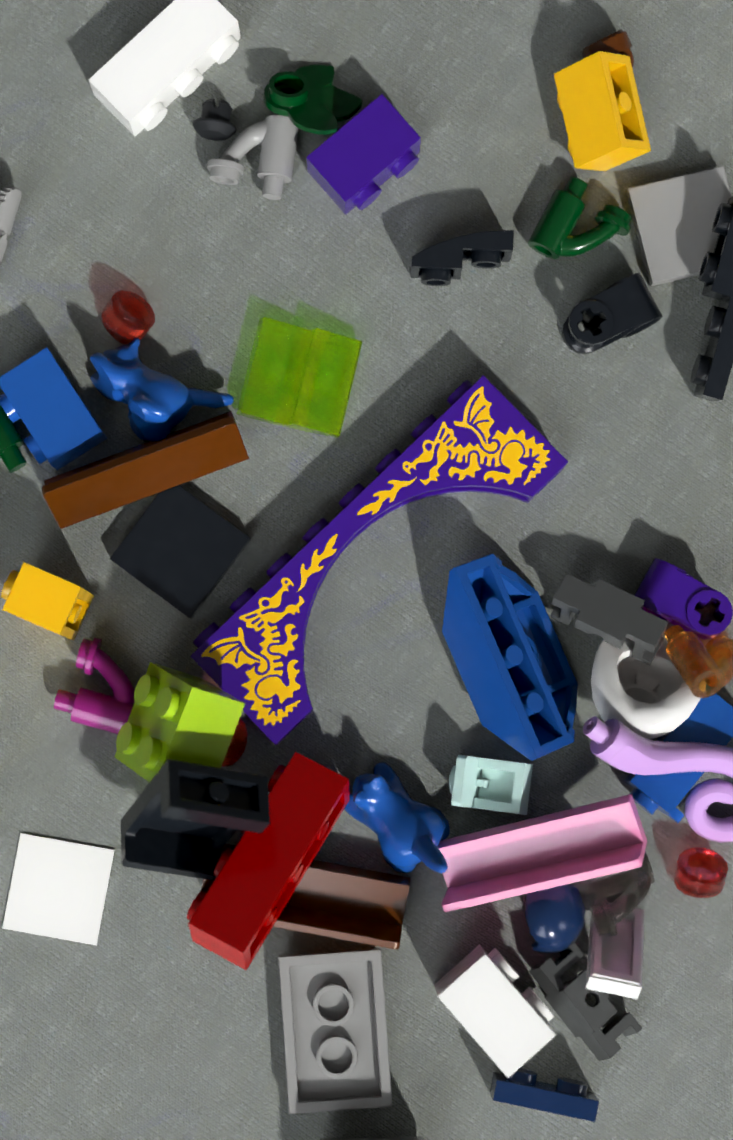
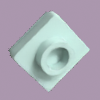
(490, 784)

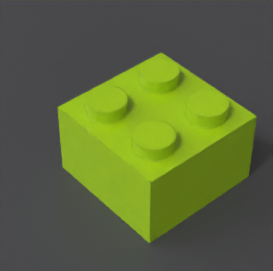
(176, 720)

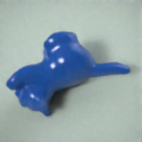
(153, 398)
(404, 827)

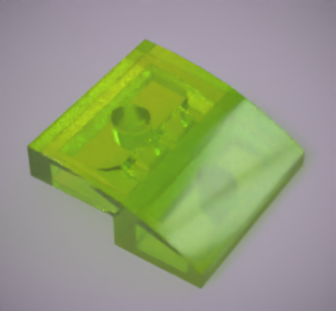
(299, 377)

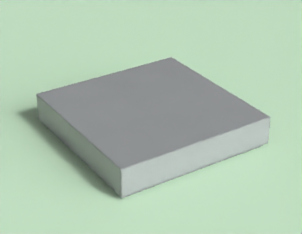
(677, 221)

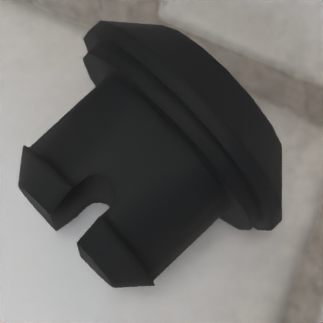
(215, 121)

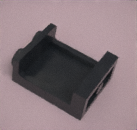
(190, 816)

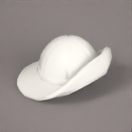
(640, 695)

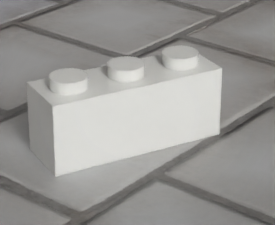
(165, 61)

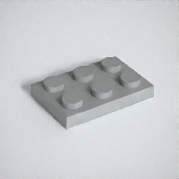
(335, 1030)

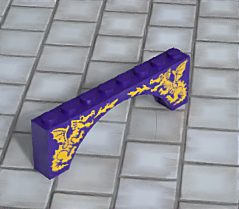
(470, 448)

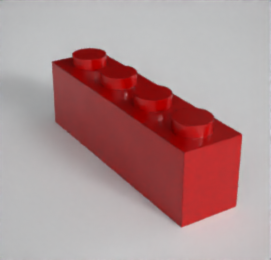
(268, 866)

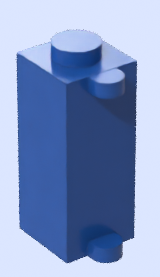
(708, 723)

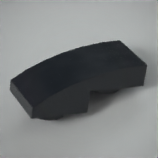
(444, 260)

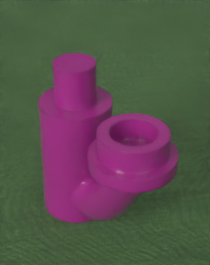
(93, 707)

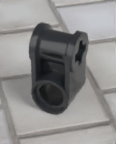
(617, 313)

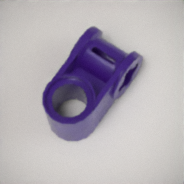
(675, 594)

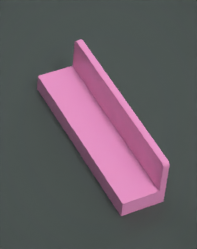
(543, 852)

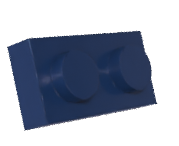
(565, 1098)

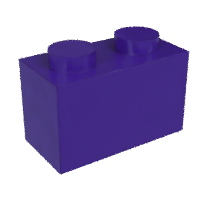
(365, 155)

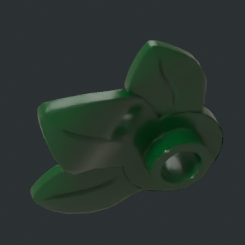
(310, 99)

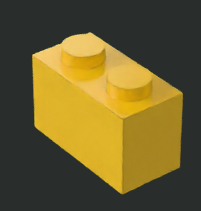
(601, 111)
(46, 600)

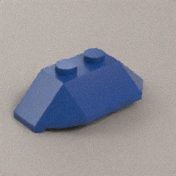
(509, 657)

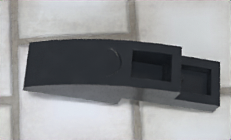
(713, 369)

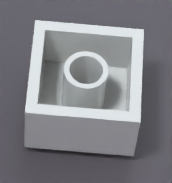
(494, 1011)

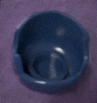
(555, 917)

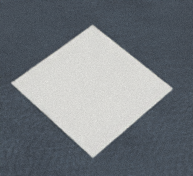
(58, 889)

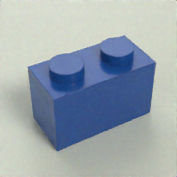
(50, 410)

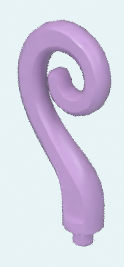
(640, 756)

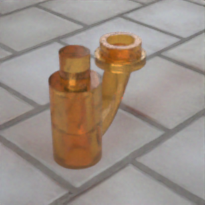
(701, 667)

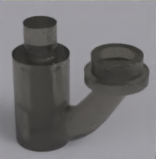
(634, 885)

